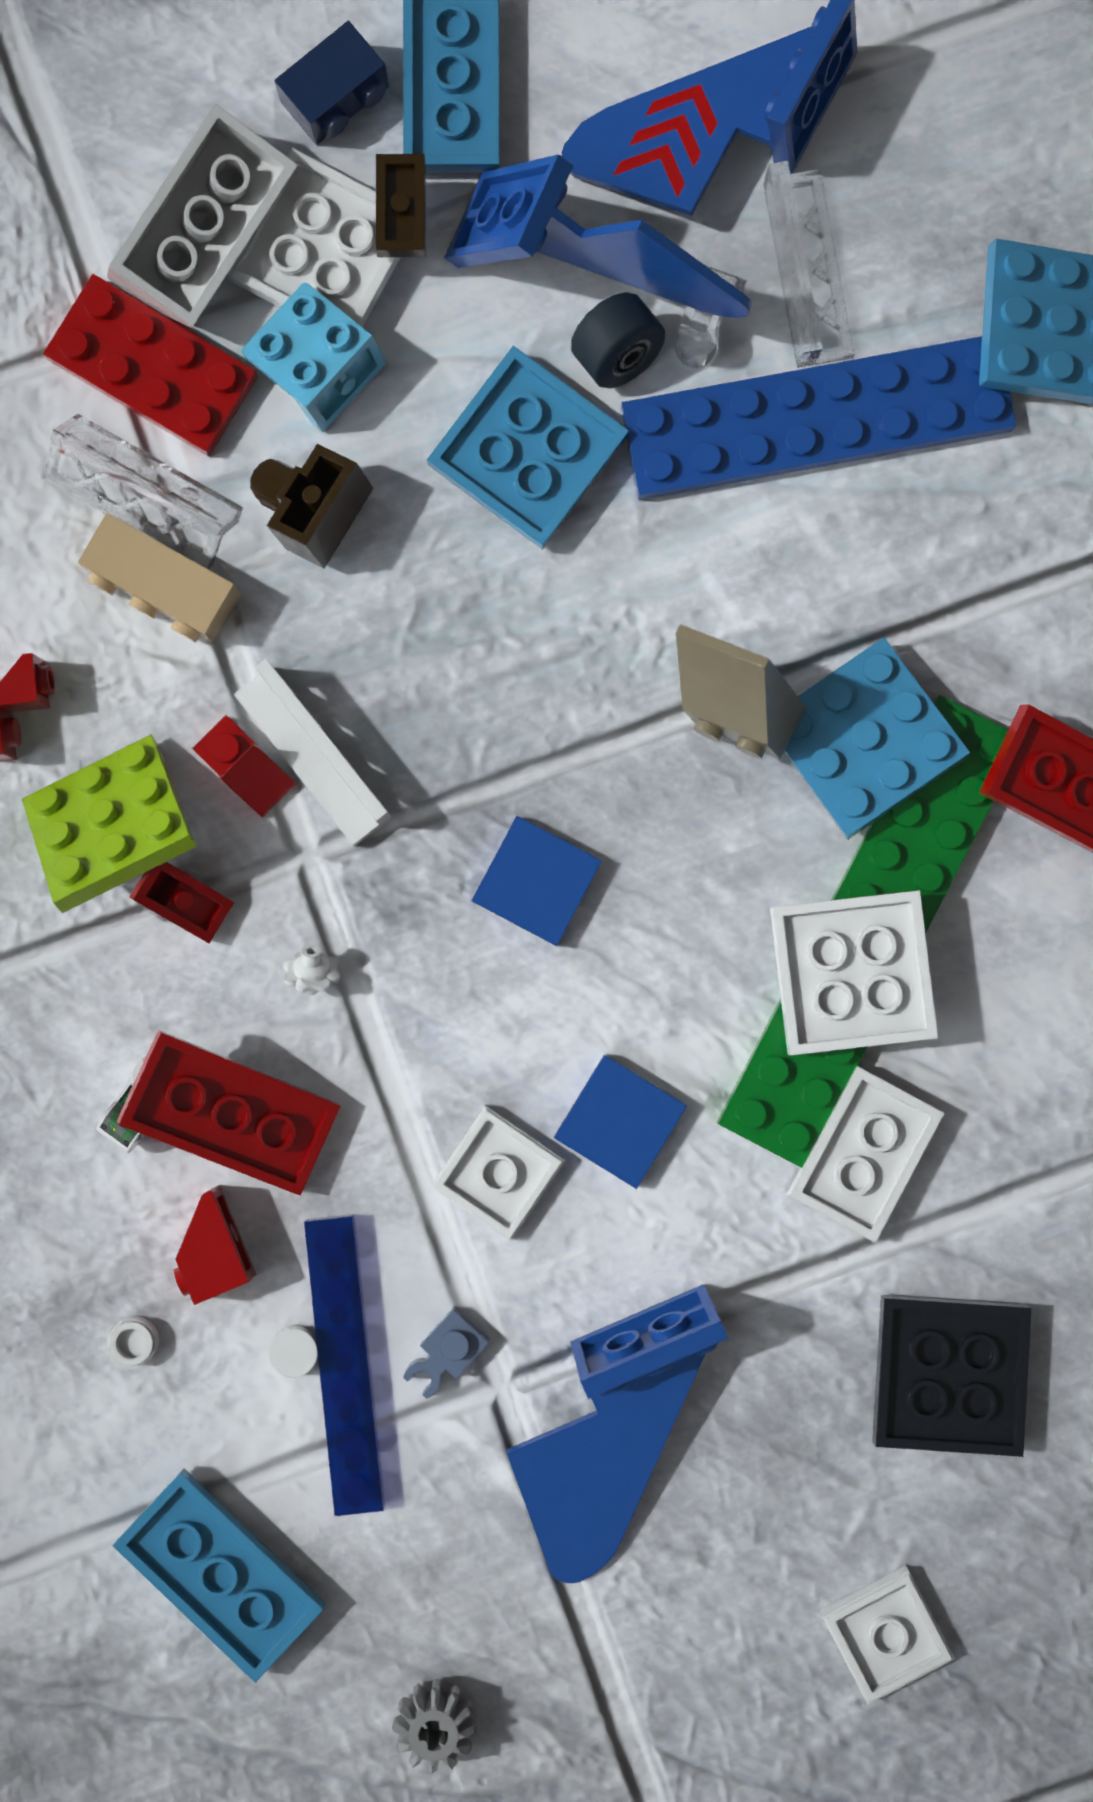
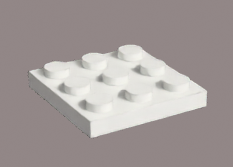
(317, 235)
(853, 973)

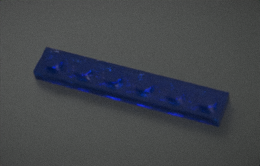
(344, 1365)

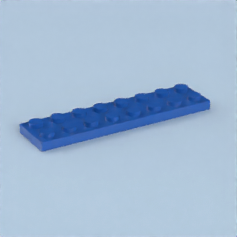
(812, 418)

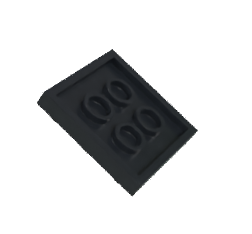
(952, 1375)

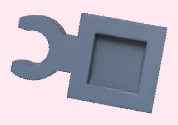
(450, 1348)

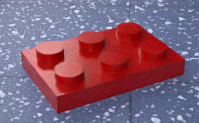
(1045, 775)

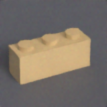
(158, 580)

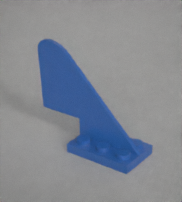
(518, 215)
(592, 1471)

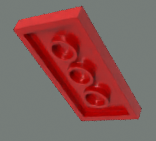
(150, 365)
(228, 1113)

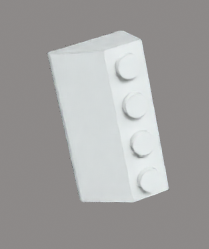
(201, 218)

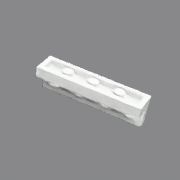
(312, 754)

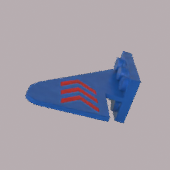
(676, 135)

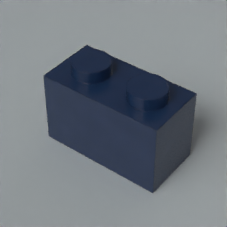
(333, 83)

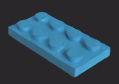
(451, 84)
(219, 1575)

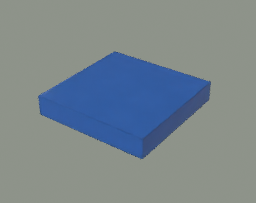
(536, 881)
(620, 1121)

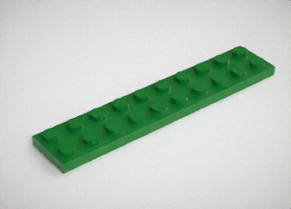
(914, 847)

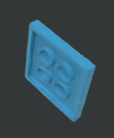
(1038, 322)
(527, 447)
(870, 739)

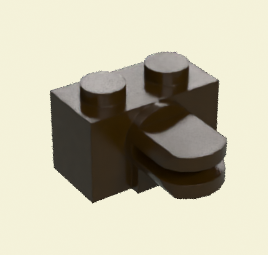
(311, 502)

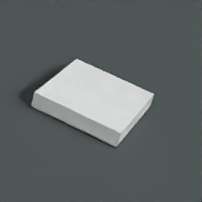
(498, 1173)
(887, 1635)

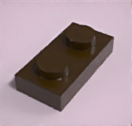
(400, 205)

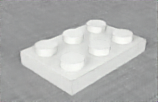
(865, 1154)

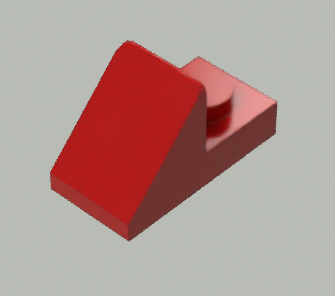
(244, 766)
(182, 900)

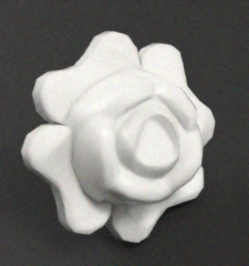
(311, 970)

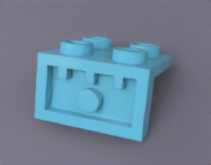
(315, 355)

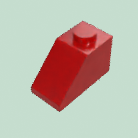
(212, 1251)

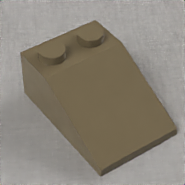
(735, 694)

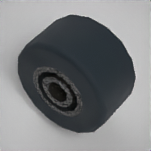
(617, 340)

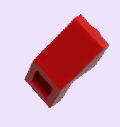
(22, 689)

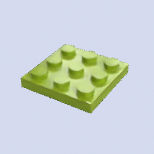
(107, 823)

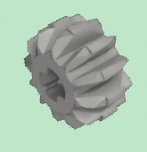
(416, 1730)

